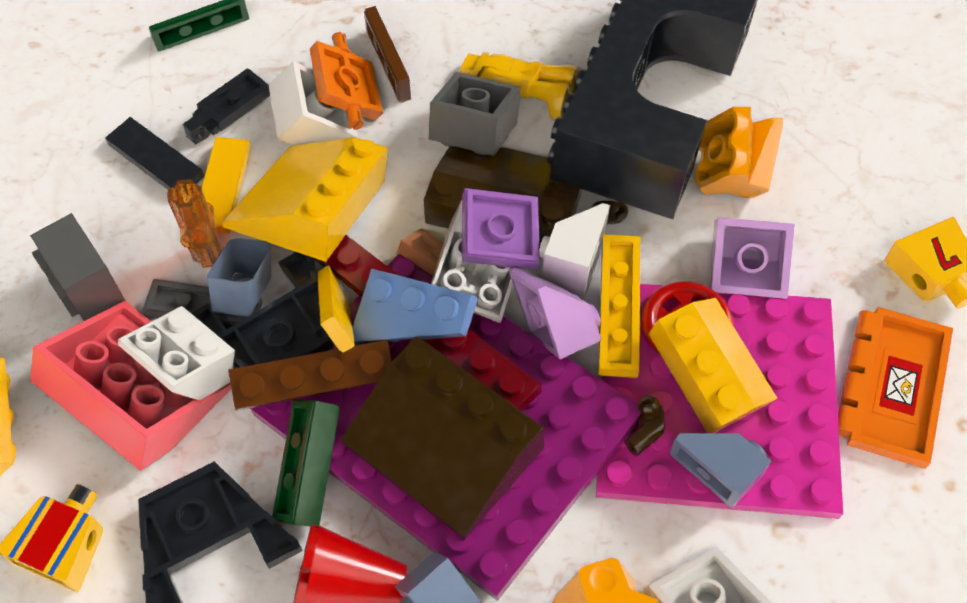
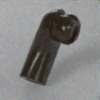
(650, 425)

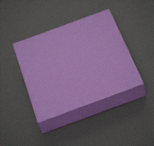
(500, 229)

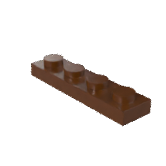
(308, 375)

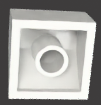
(299, 113)
(574, 250)

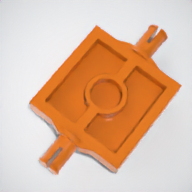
(345, 80)

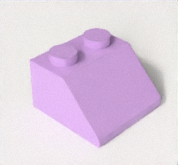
(751, 257)
(555, 314)

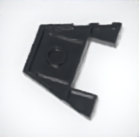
(282, 328)
(197, 518)

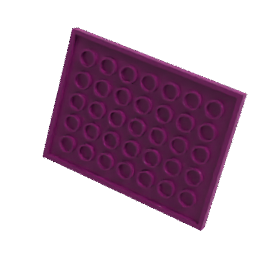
(581, 426)

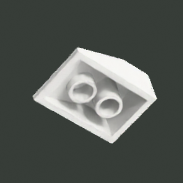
(706, 580)

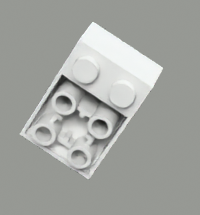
(486, 282)

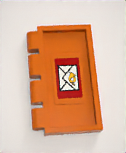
(895, 386)

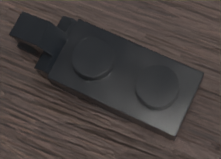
(226, 105)

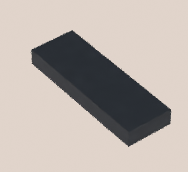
(152, 154)

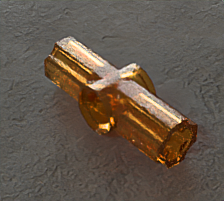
(195, 222)

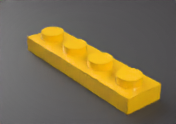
(619, 306)

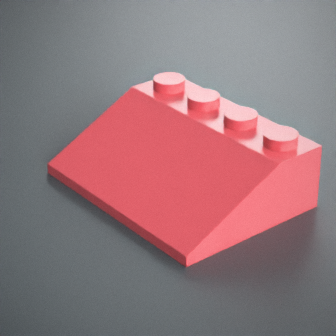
(112, 391)

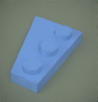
(406, 308)

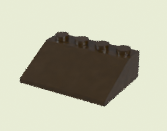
(504, 172)
(443, 437)

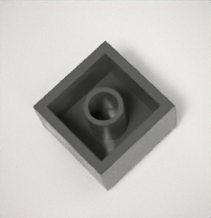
(473, 113)
(75, 268)

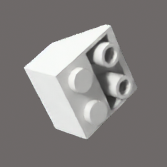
(181, 354)

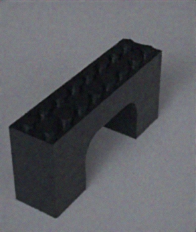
(614, 136)

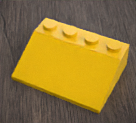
(312, 195)

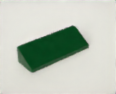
(198, 23)
(305, 463)

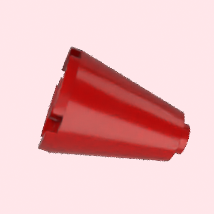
(346, 571)

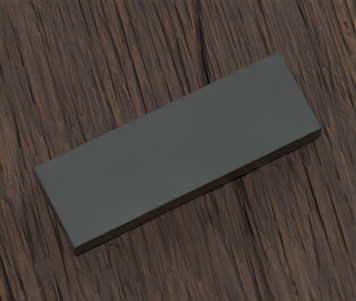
(168, 295)

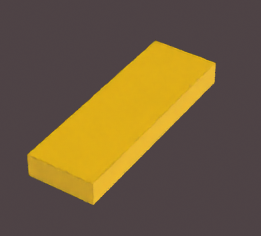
(225, 176)
(335, 309)

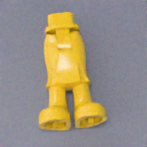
(529, 76)

